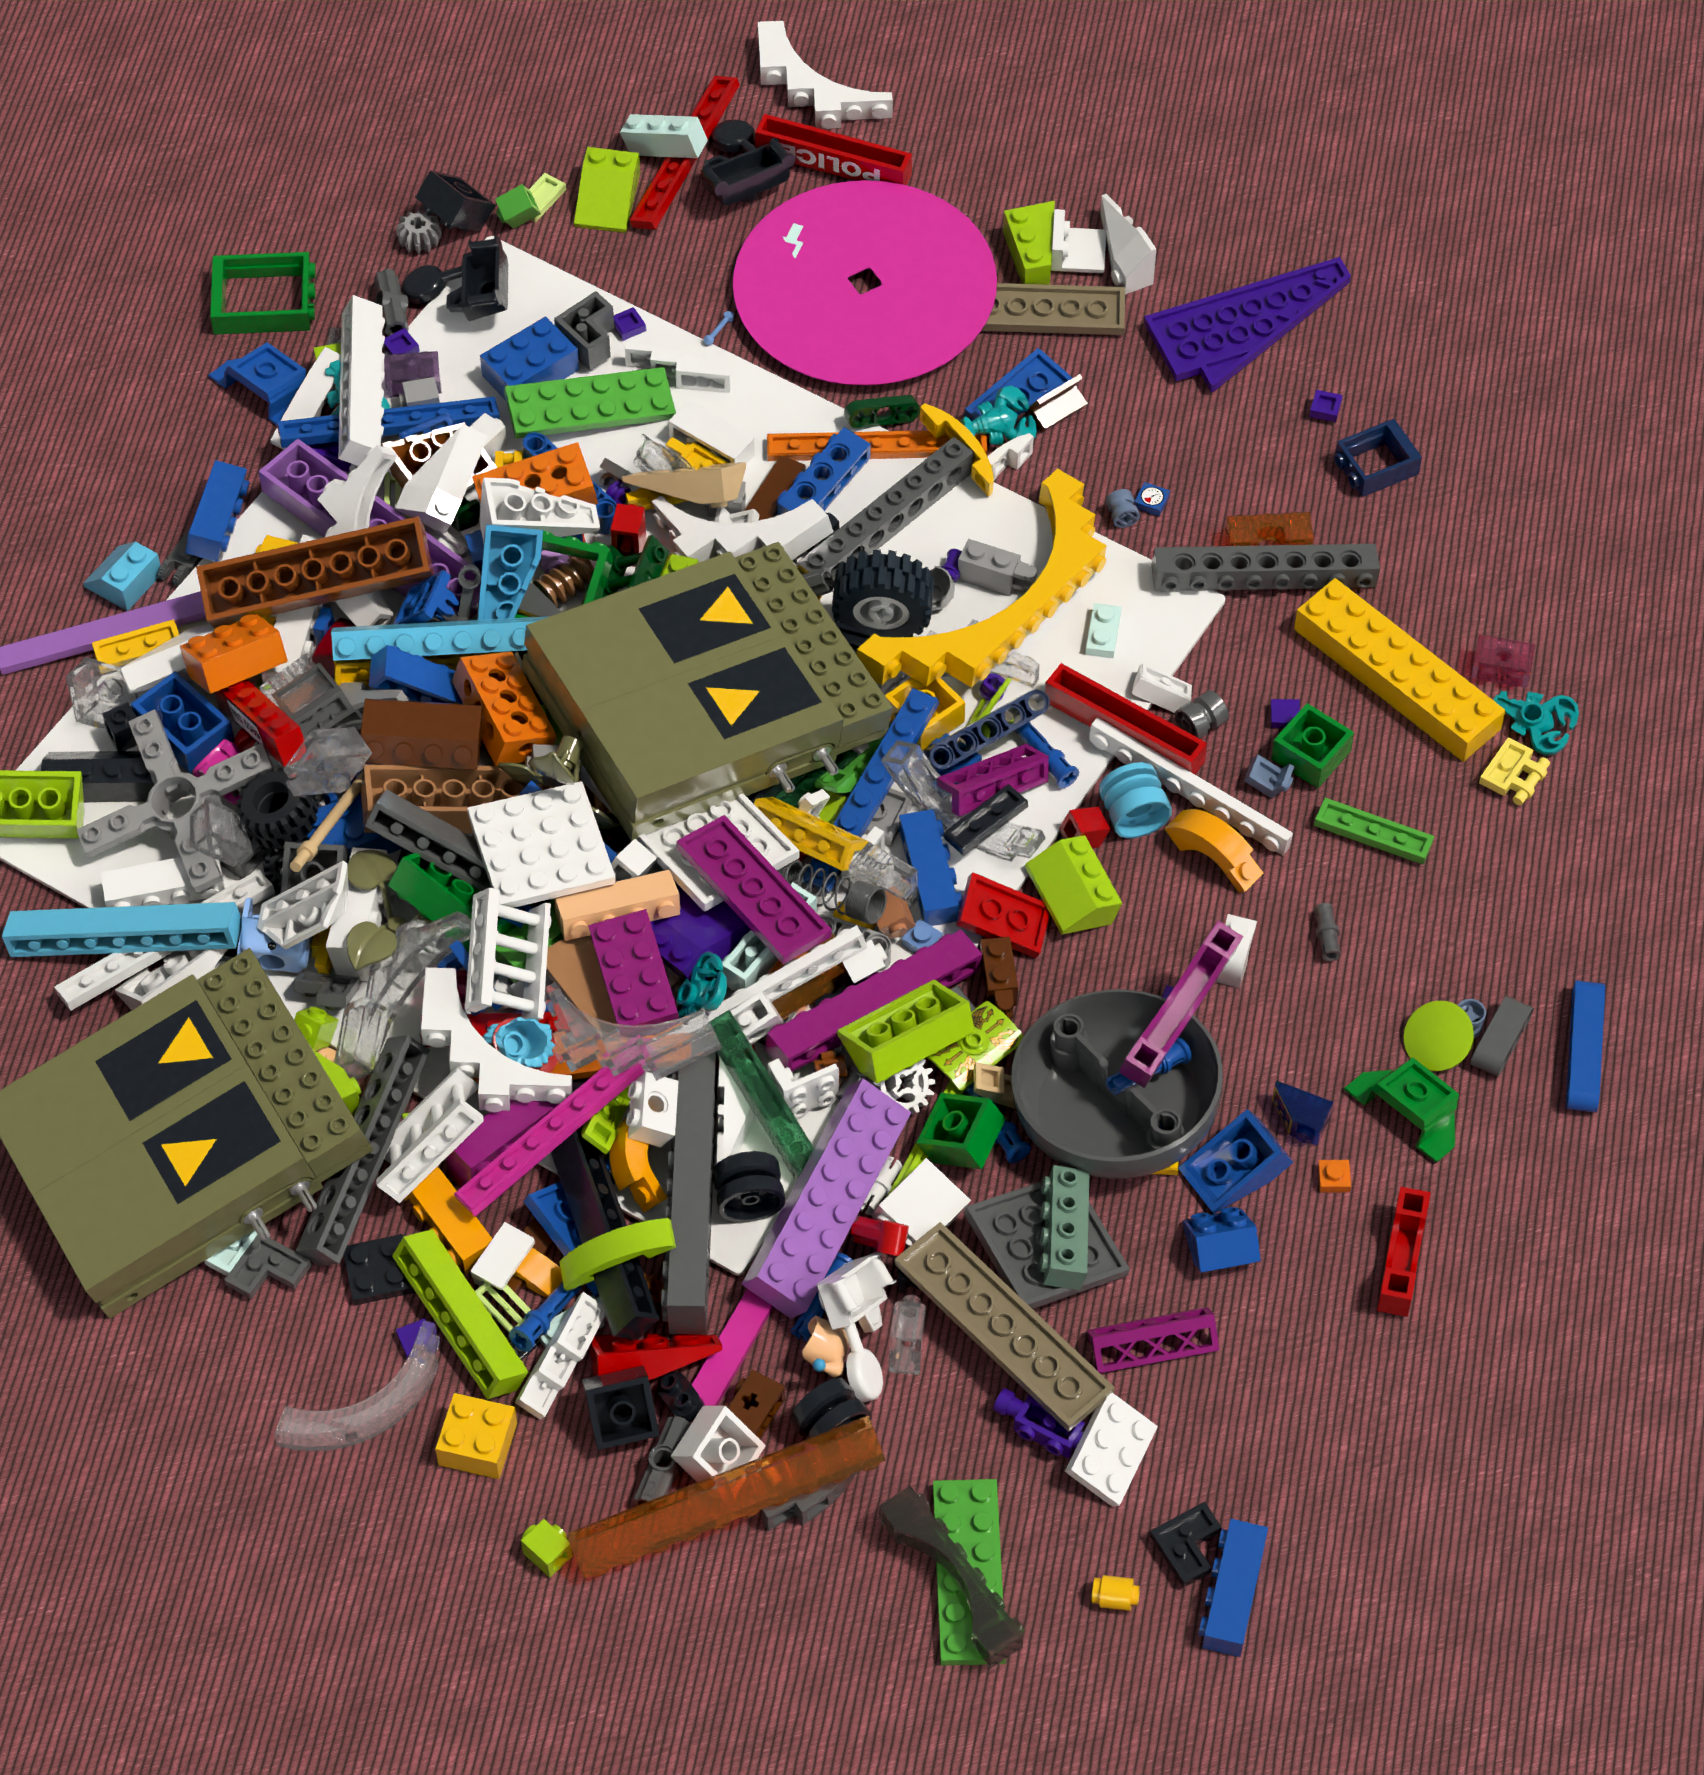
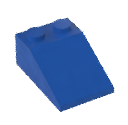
(1235, 1162)

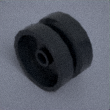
(748, 1186)
(827, 1408)

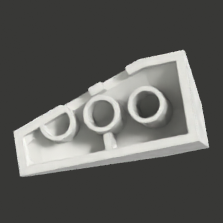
(442, 481)

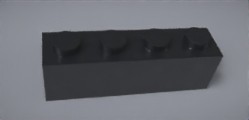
(105, 774)

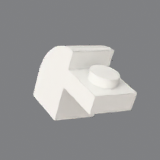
(1235, 969)

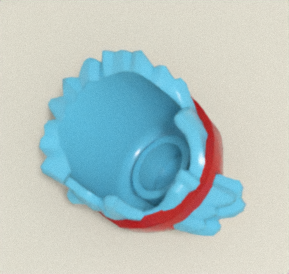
(524, 1042)

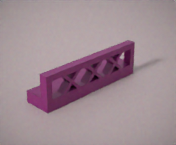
(986, 778)
(1150, 1328)

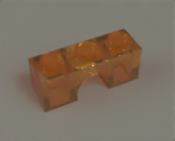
(1283, 528)

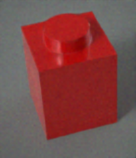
(1086, 822)

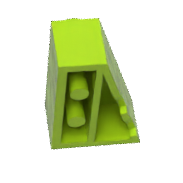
(1030, 239)

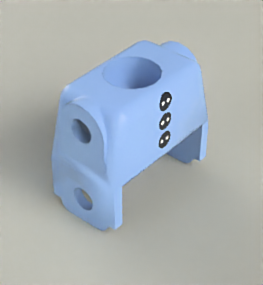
(266, 950)

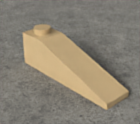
(706, 485)

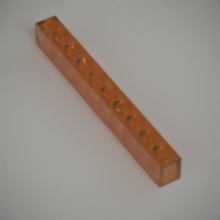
(726, 1497)

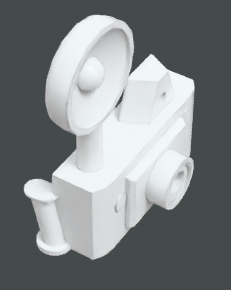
(853, 1296)

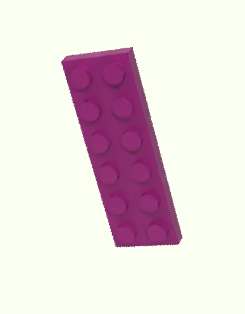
(754, 889)

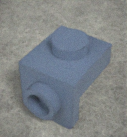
(1268, 777)

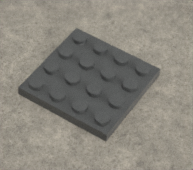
(1011, 1232)

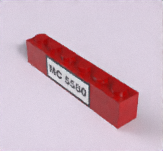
(261, 719)

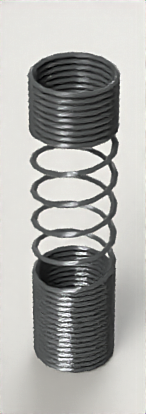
(862, 900)

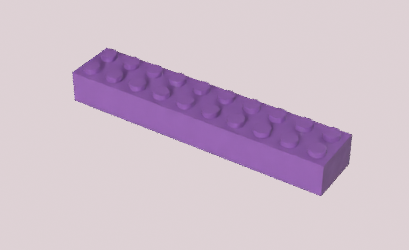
(297, 481)

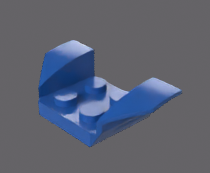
(267, 374)

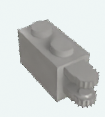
(994, 568)

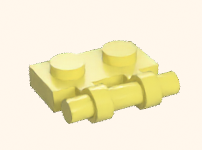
(1506, 767)

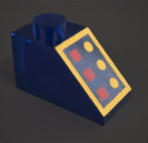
(1302, 1112)

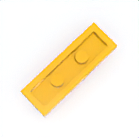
(131, 645)

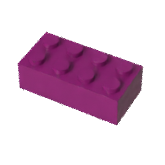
(633, 970)

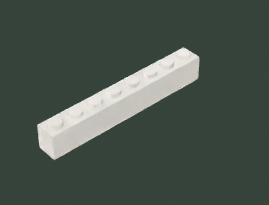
(360, 379)

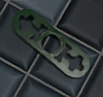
(864, 412)

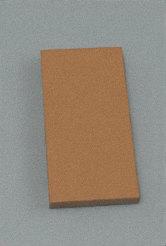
(579, 977)

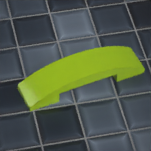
(602, 1127)
(616, 1247)

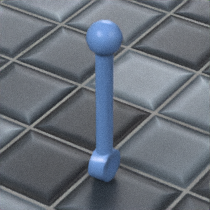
(727, 317)

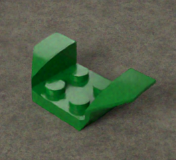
(1419, 1098)

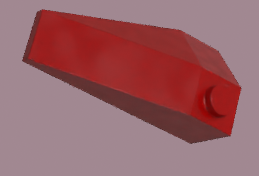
(654, 1352)

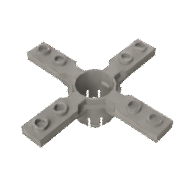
(173, 785)

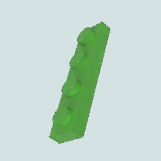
(1374, 831)

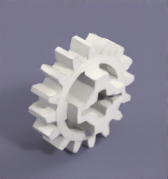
(913, 1090)

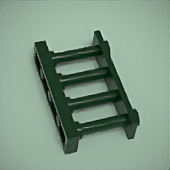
(648, 566)

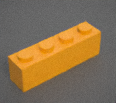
(450, 1220)

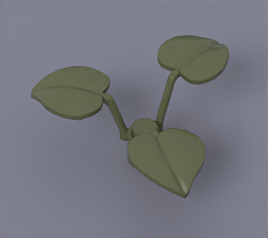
(556, 766)
(366, 940)

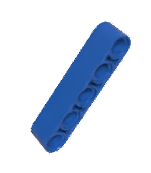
(537, 443)
(1585, 1046)

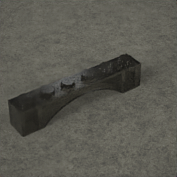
(914, 1526)

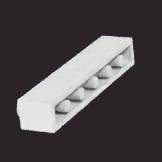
(295, 631)

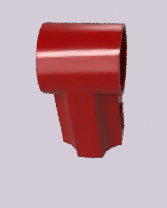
(883, 1235)

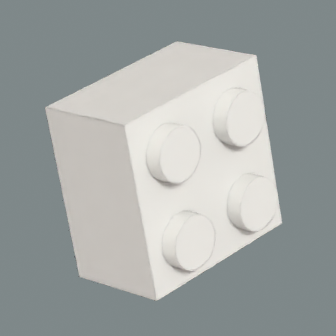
(716, 1444)

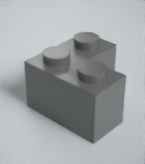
(587, 328)

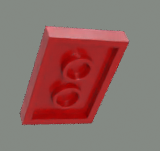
(1003, 912)

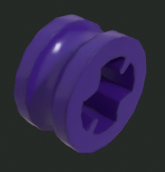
(617, 492)
(986, 688)

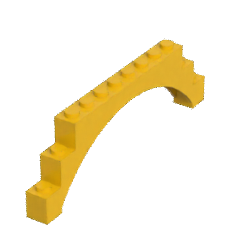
(976, 649)

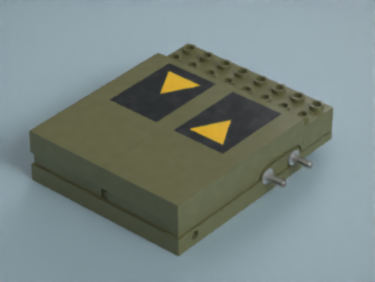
(703, 687)
(177, 1131)

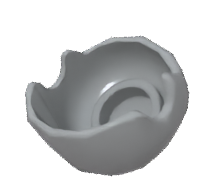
(943, 588)

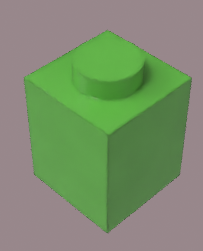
(517, 206)

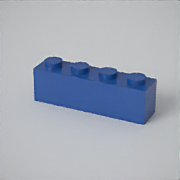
(217, 511)
(413, 675)
(927, 853)
(1235, 1587)

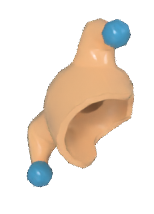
(825, 1347)

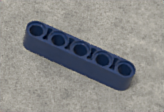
(997, 725)

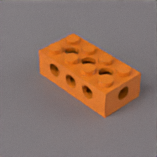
(556, 471)
(509, 707)

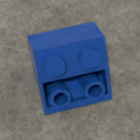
(1222, 1239)

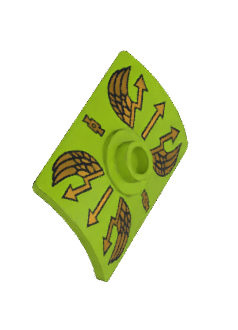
(991, 1042)

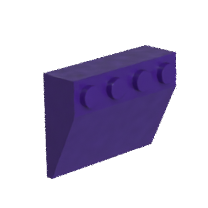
(694, 932)

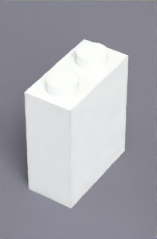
(923, 1202)

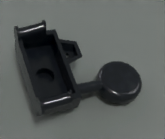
(748, 173)
(483, 281)

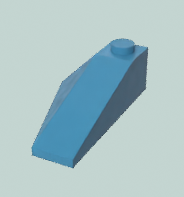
(507, 569)

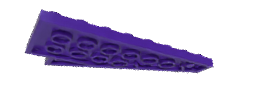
(1236, 326)

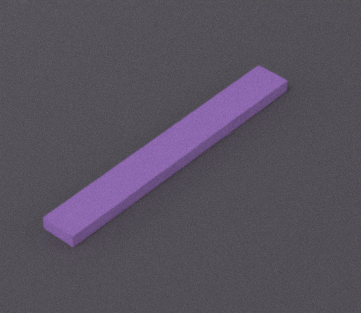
(80, 637)

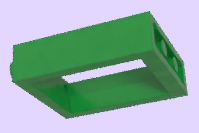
(260, 266)
(595, 552)

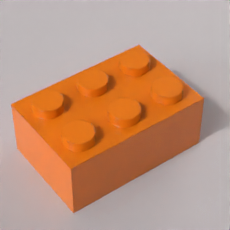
(233, 653)

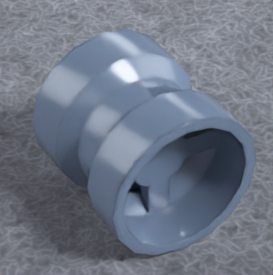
(1122, 508)
(1476, 1012)

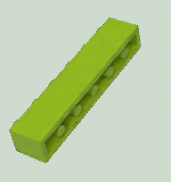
(460, 1314)

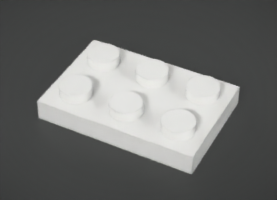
(1111, 1449)

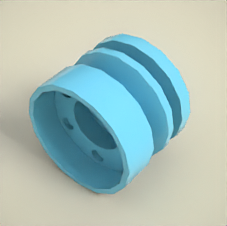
(1135, 800)

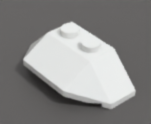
(306, 907)

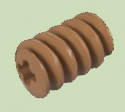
(565, 579)

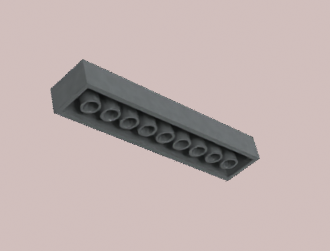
(690, 1198)

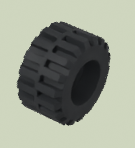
(281, 826)

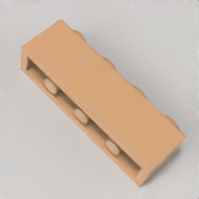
(651, 892)

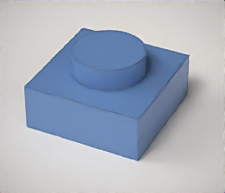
(921, 936)

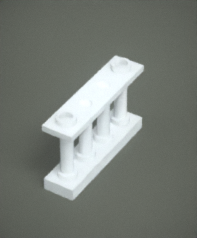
(482, 959)
(430, 1134)

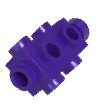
(1048, 1432)

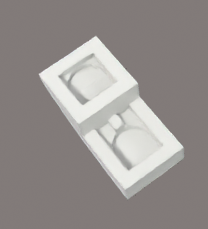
(1011, 453)

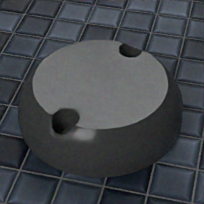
(1075, 1117)

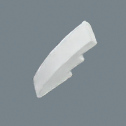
(687, 369)
(312, 392)
(561, 1355)

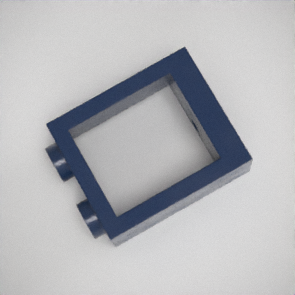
(1397, 442)

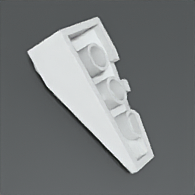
(1129, 248)
(513, 505)
(160, 662)
(176, 968)
(733, 1115)

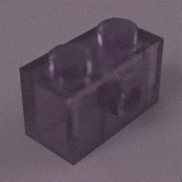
(410, 367)

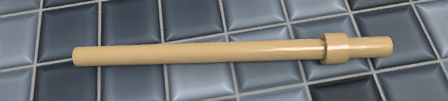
(309, 848)

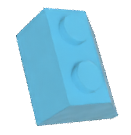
(125, 575)

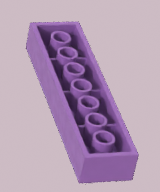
(826, 1198)

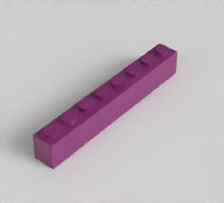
(816, 1030)

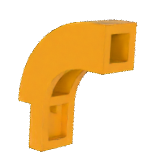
(1218, 840)
(632, 1169)

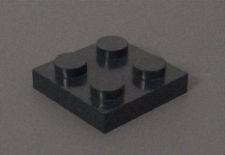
(374, 1271)

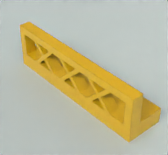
(811, 833)

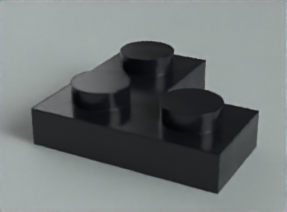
(1179, 1540)

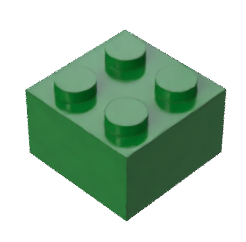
(1312, 745)
(961, 1130)

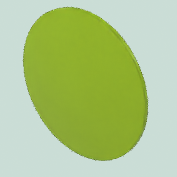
(1438, 1035)

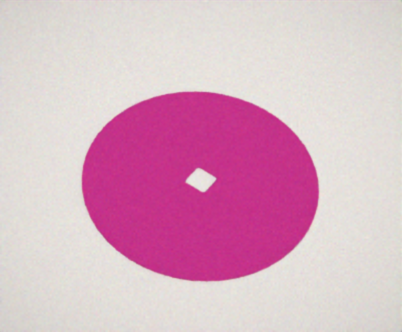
(811, 317)

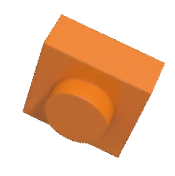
(1334, 1176)

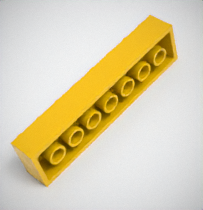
(1399, 669)

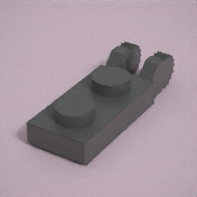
(180, 560)

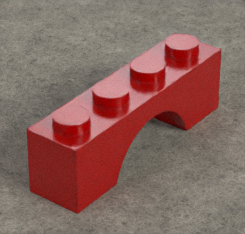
(1403, 1251)

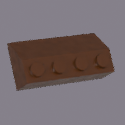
(422, 733)

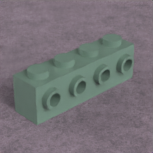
(1065, 1227)

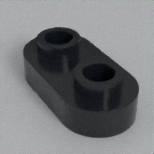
(680, 1396)

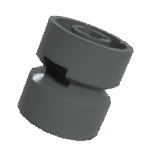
(1204, 714)

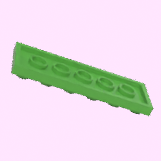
(590, 402)
(972, 1520)

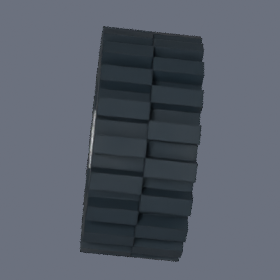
(883, 594)

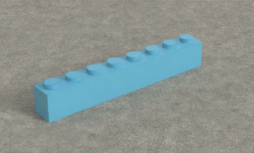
(432, 638)
(122, 929)

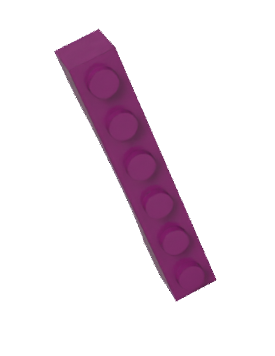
(1181, 1004)

